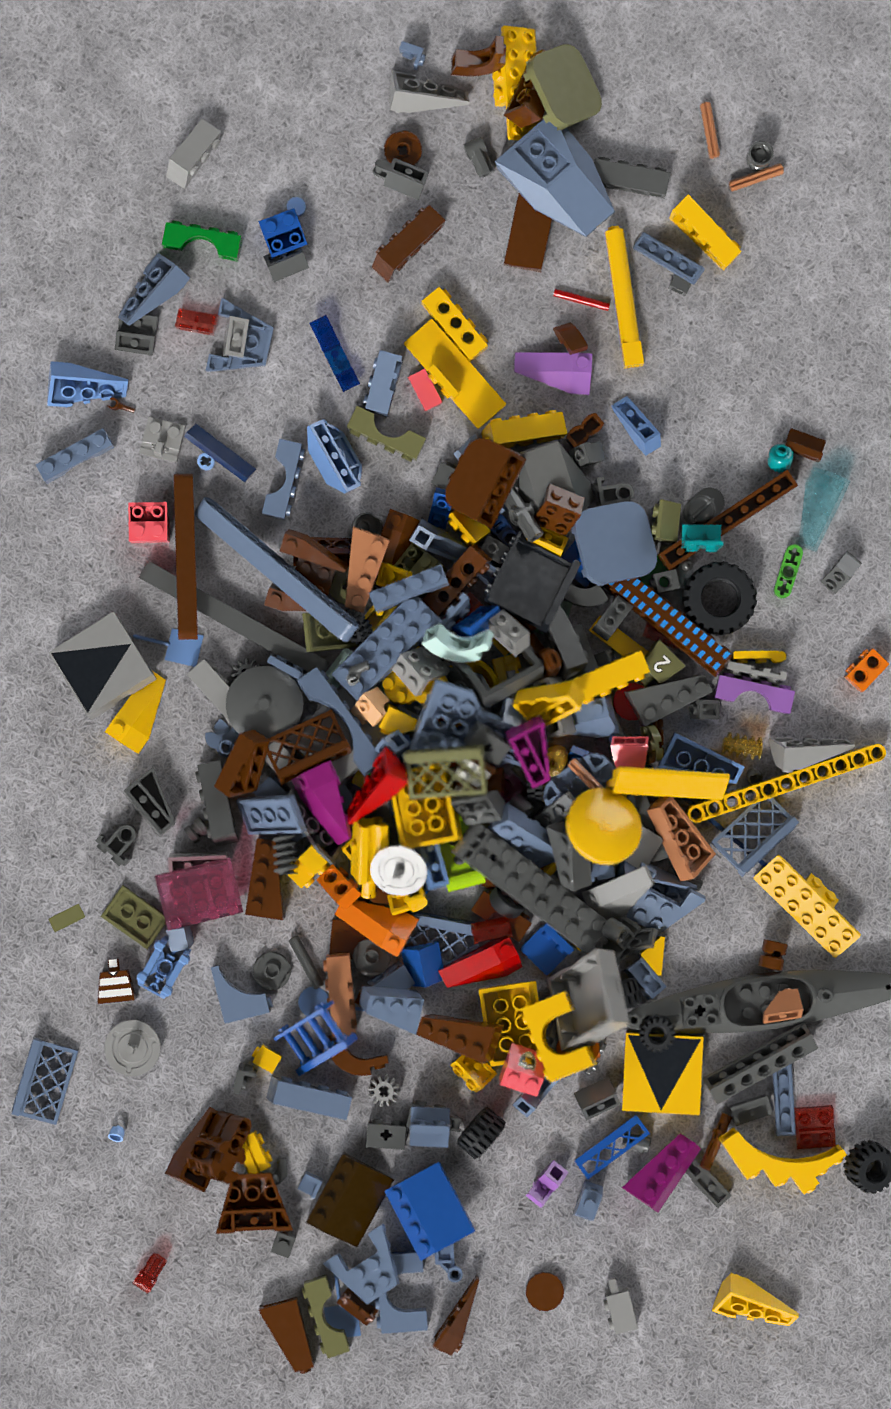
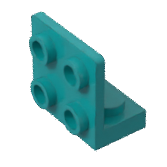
(701, 537)

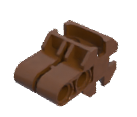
(221, 1147)

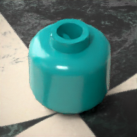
(780, 458)

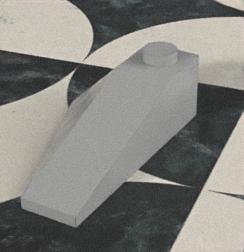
(414, 95)
(796, 755)
(619, 894)

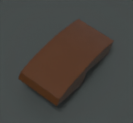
(571, 338)

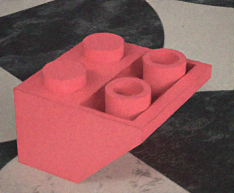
(148, 522)

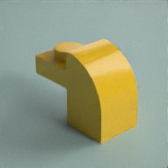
(405, 903)

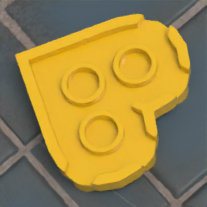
(400, 694)

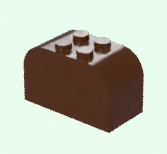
(483, 480)

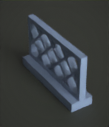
(762, 848)
(443, 923)
(28, 1076)

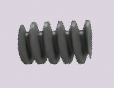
(285, 854)

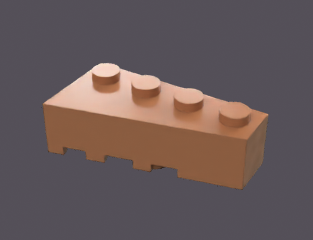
(364, 564)
(680, 837)
(341, 991)

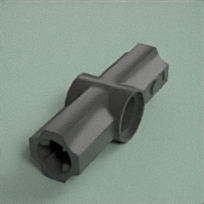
(523, 516)

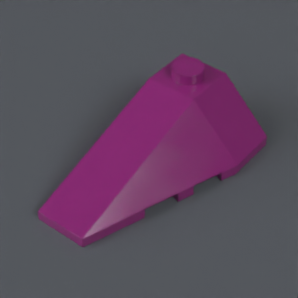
(321, 795)

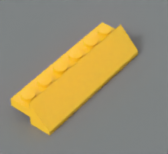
(668, 783)

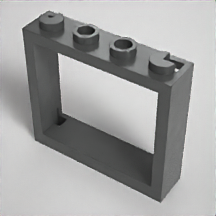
(506, 688)

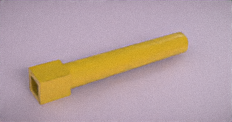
(624, 300)

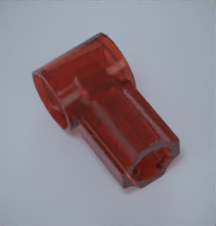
(148, 1276)

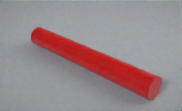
(581, 299)

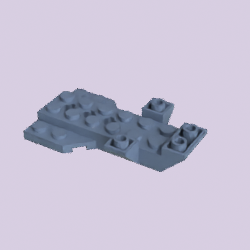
(460, 705)

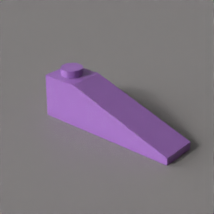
(557, 370)

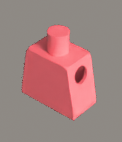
(630, 751)

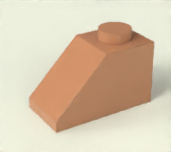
(784, 1006)

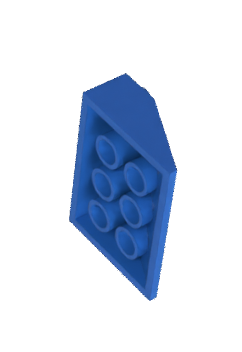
(430, 1211)

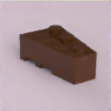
(243, 765)

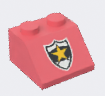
(522, 1070)

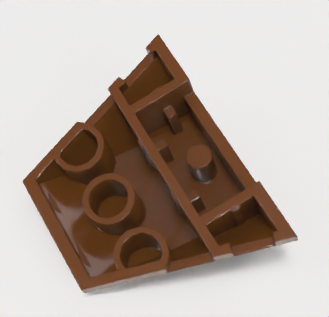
(253, 1205)

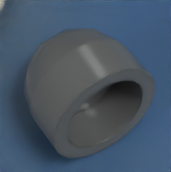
(753, 776)

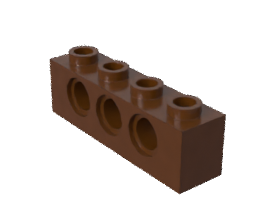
(480, 562)

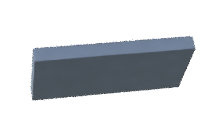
(271, 815)

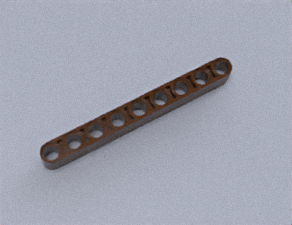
(185, 557)

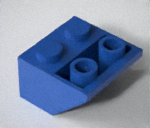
(283, 232)

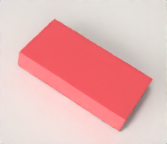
(425, 390)

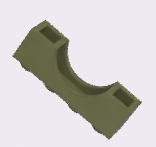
(408, 444)
(333, 1340)

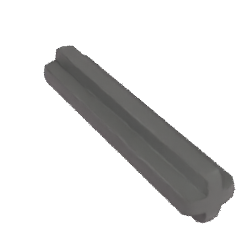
(306, 962)

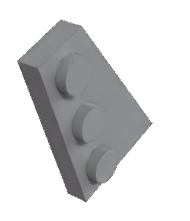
(755, 673)

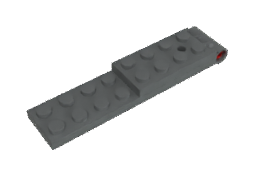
(530, 886)

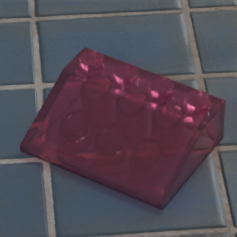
(198, 893)

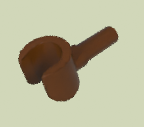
(121, 406)

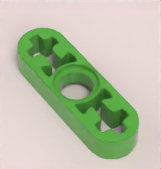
(778, 583)

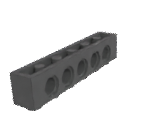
(760, 1063)

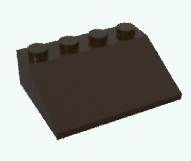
(349, 1200)

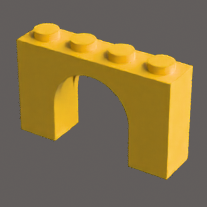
(538, 1018)

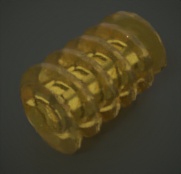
(742, 745)
(557, 759)

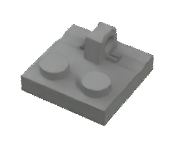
(162, 439)

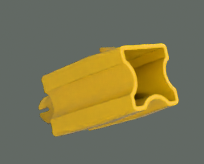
(368, 839)

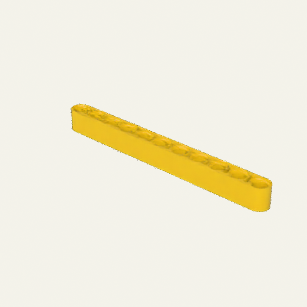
(795, 782)

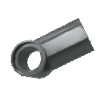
(477, 153)

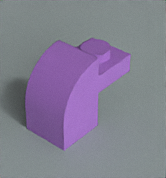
(546, 1183)

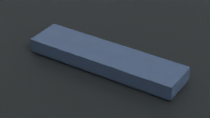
(668, 258)
(784, 1102)

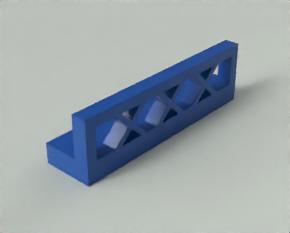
(611, 1138)

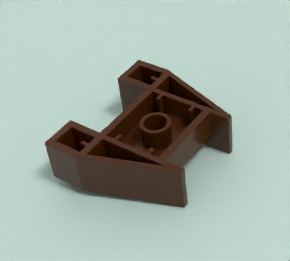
(313, 562)

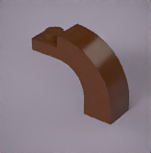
(481, 61)
(355, 1065)

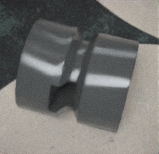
(759, 155)

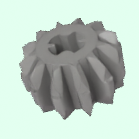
(377, 1090)

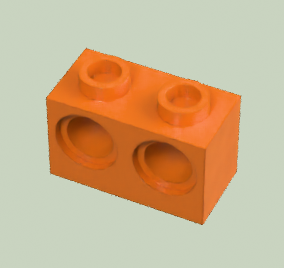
(869, 673)
(336, 883)

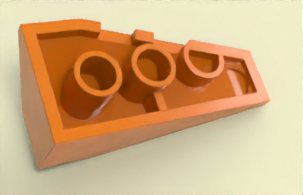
(379, 925)

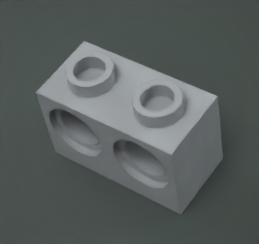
(509, 632)

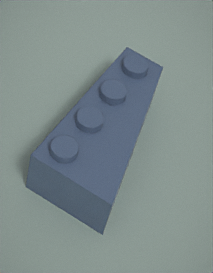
(525, 836)

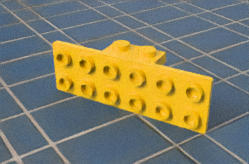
(519, 49)
(454, 374)
(808, 904)

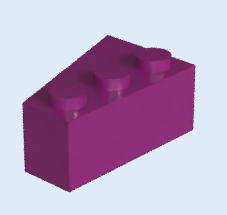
(530, 748)

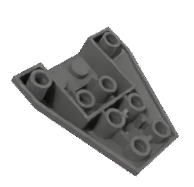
(554, 466)

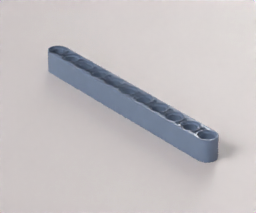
(276, 569)

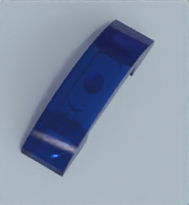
(334, 353)

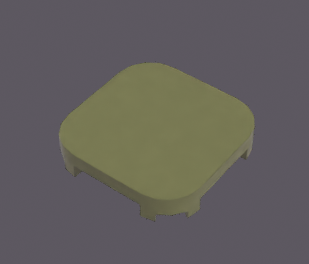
(564, 86)

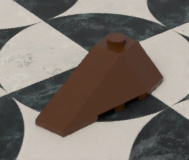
(398, 530)
(178, 1165)
(451, 1332)

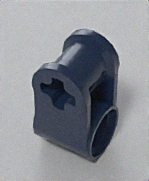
(503, 529)

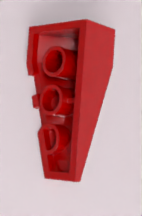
(382, 785)
(487, 962)

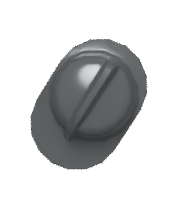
(703, 506)

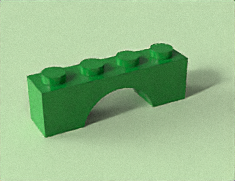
(178, 236)

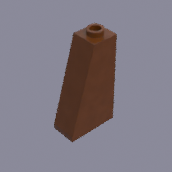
(289, 1331)

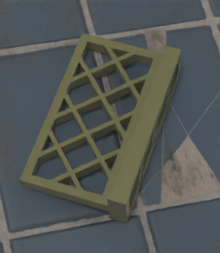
(442, 755)

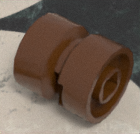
(773, 962)

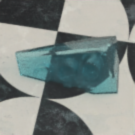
(821, 500)

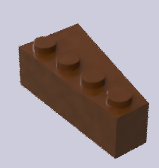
(525, 103)
(407, 242)

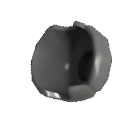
(368, 522)

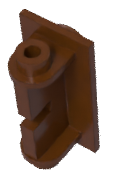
(357, 1307)

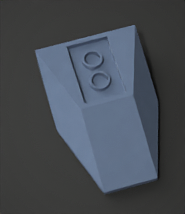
(557, 178)

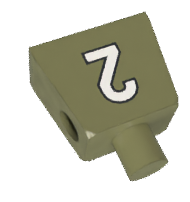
(661, 664)

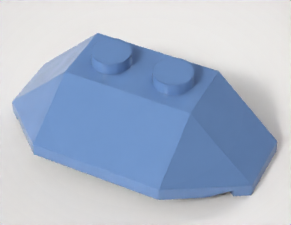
(334, 456)

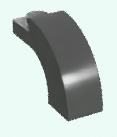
(586, 597)

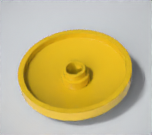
(603, 826)

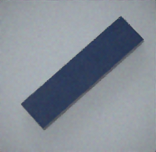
(220, 452)

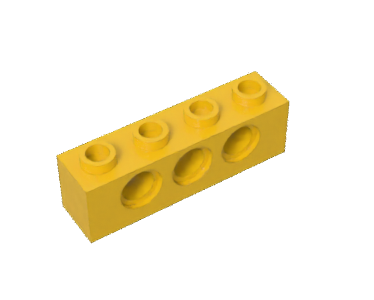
(442, 297)

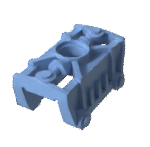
(153, 966)

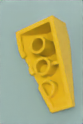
(746, 1298)

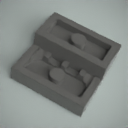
(138, 336)

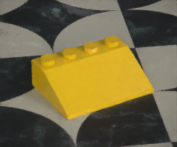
(426, 820)
(504, 1006)

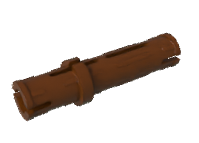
(714, 1144)

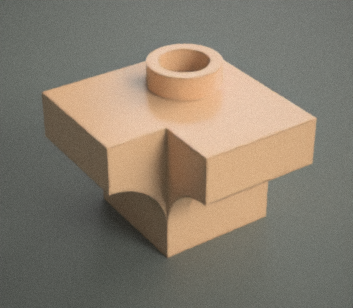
(370, 707)

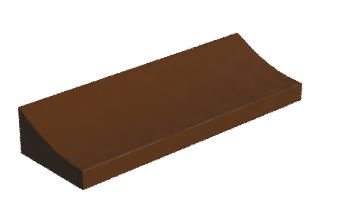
(527, 237)

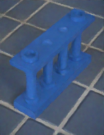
(318, 1055)

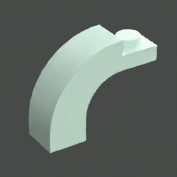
(454, 647)

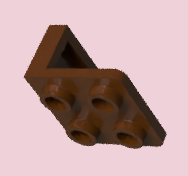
(559, 510)

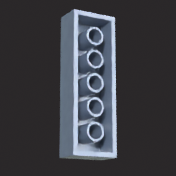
(395, 636)

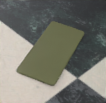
(66, 917)

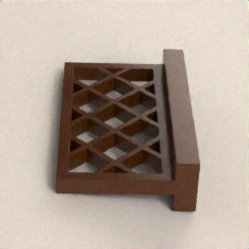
(331, 753)

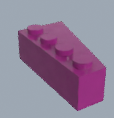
(662, 1174)

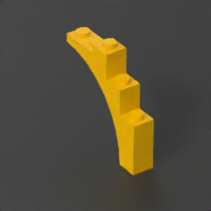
(777, 1169)

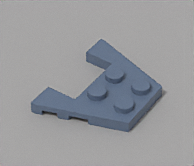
(257, 342)
(660, 911)
(373, 1275)

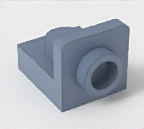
(410, 51)

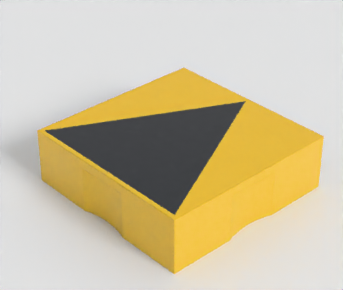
(664, 1079)

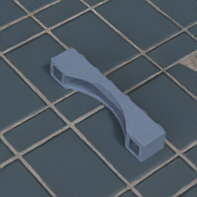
(439, 542)
(317, 689)

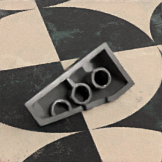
(315, 832)

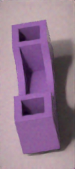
(730, 688)

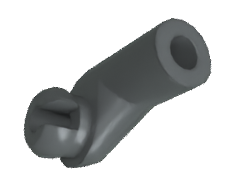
(355, 672)

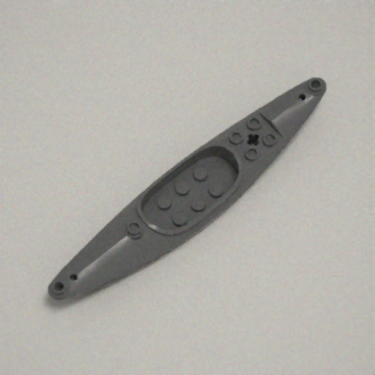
(741, 1001)

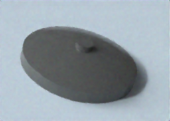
(264, 701)

